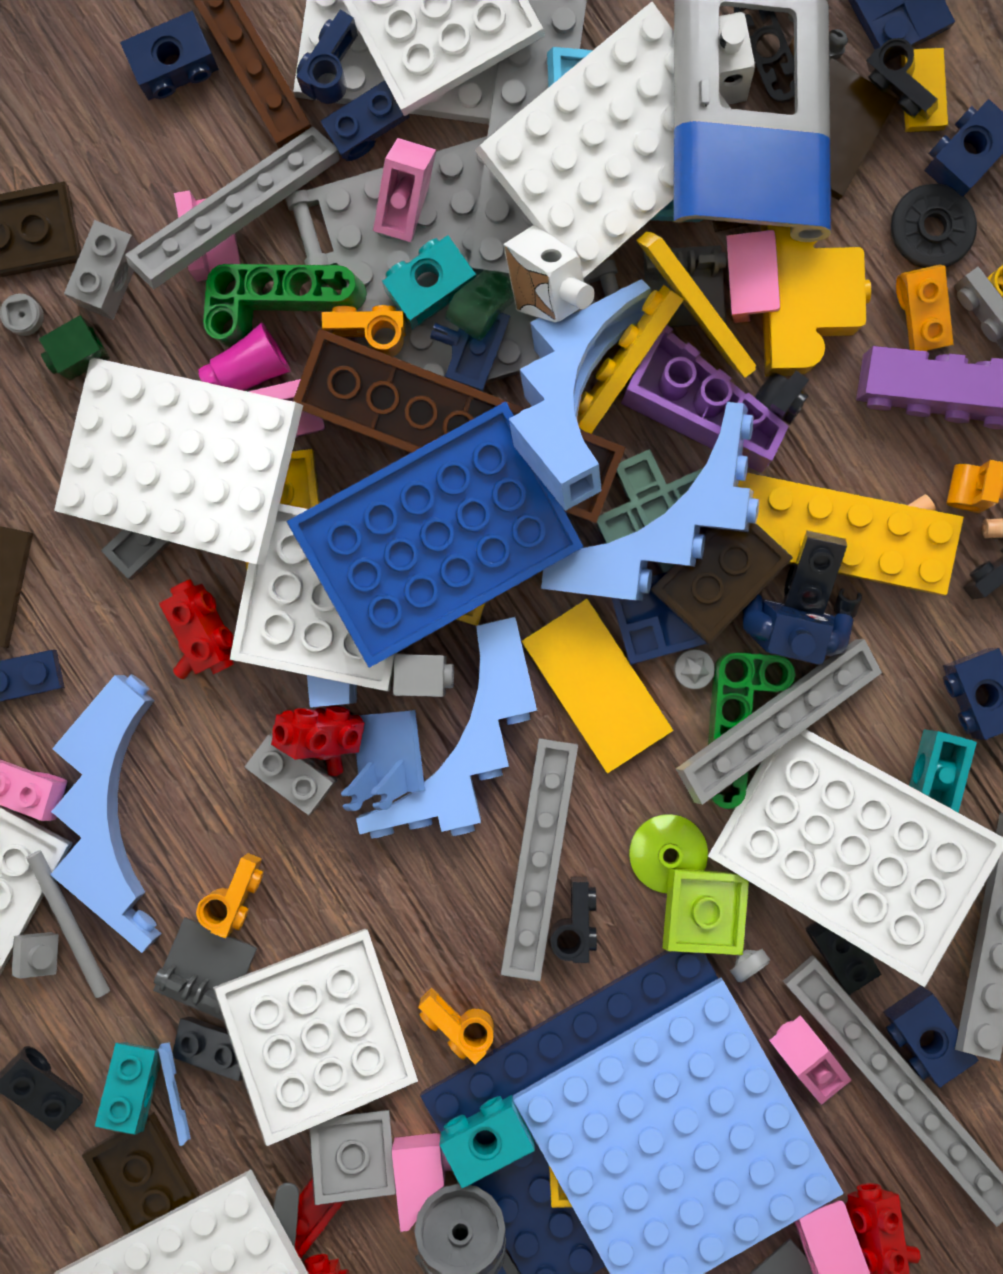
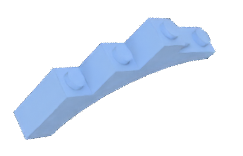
(553, 386)
(673, 538)
(450, 792)

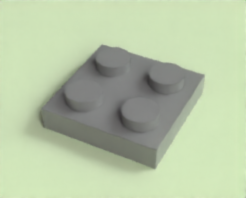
(352, 1157)

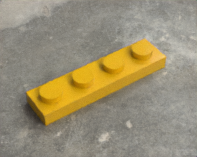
(634, 344)

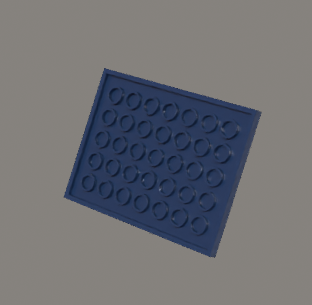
(536, 1234)

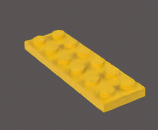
(883, 538)

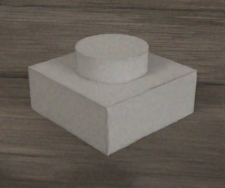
(35, 955)

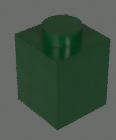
(71, 348)

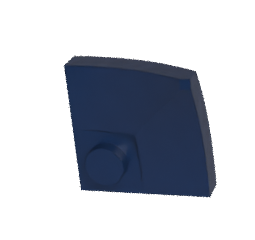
(902, 19)
(651, 627)

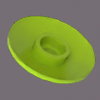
(655, 838)

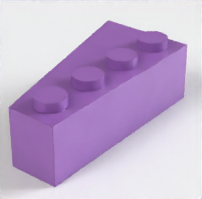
(933, 386)
(692, 396)

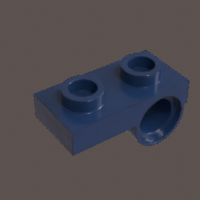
(333, 44)
(362, 121)

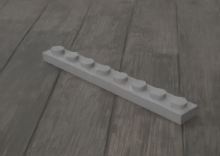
(899, 1085)

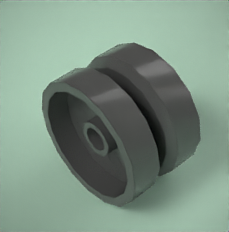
(464, 1215)

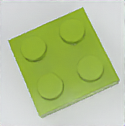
(705, 912)

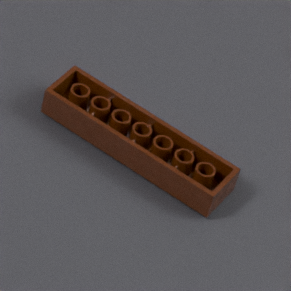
(411, 404)

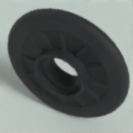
(947, 206)

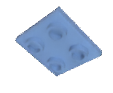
(387, 760)

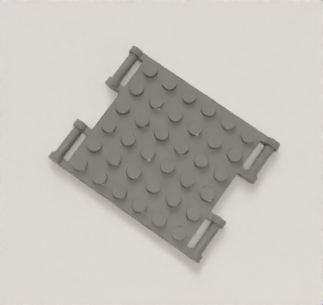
(449, 210)

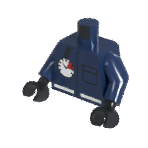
(800, 632)

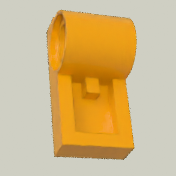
(927, 308)
(348, 323)
(975, 486)
(245, 880)
(440, 1015)

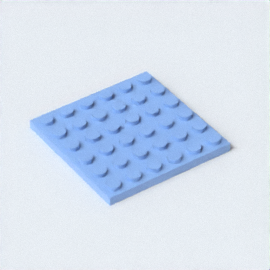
(678, 1140)

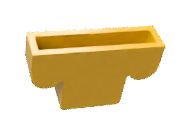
(819, 296)

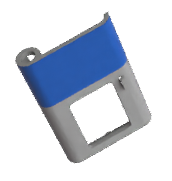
(745, 161)

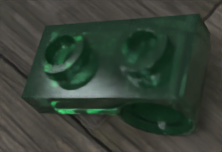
(480, 303)

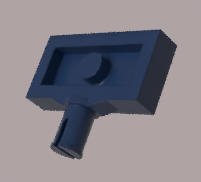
(472, 358)

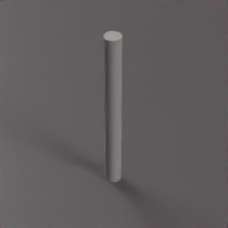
(68, 924)

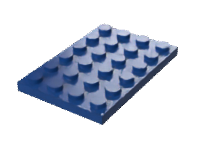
(433, 536)

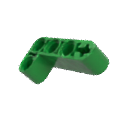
(283, 297)
(743, 692)

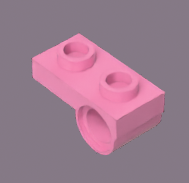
(30, 791)

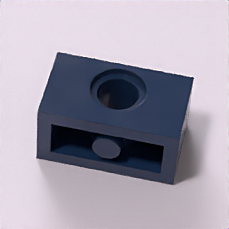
(151, 48)
(951, 160)
(962, 681)
(913, 1017)

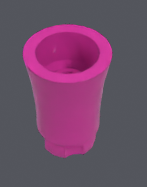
(247, 362)

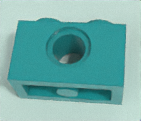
(423, 302)
(942, 767)
(128, 1088)
(475, 1160)

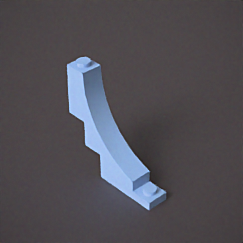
(98, 864)

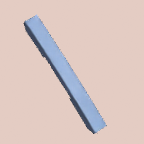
(178, 1114)

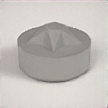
(21, 314)
(694, 669)
(749, 964)

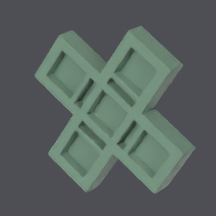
(647, 497)

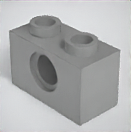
(102, 270)
(422, 675)
(298, 780)

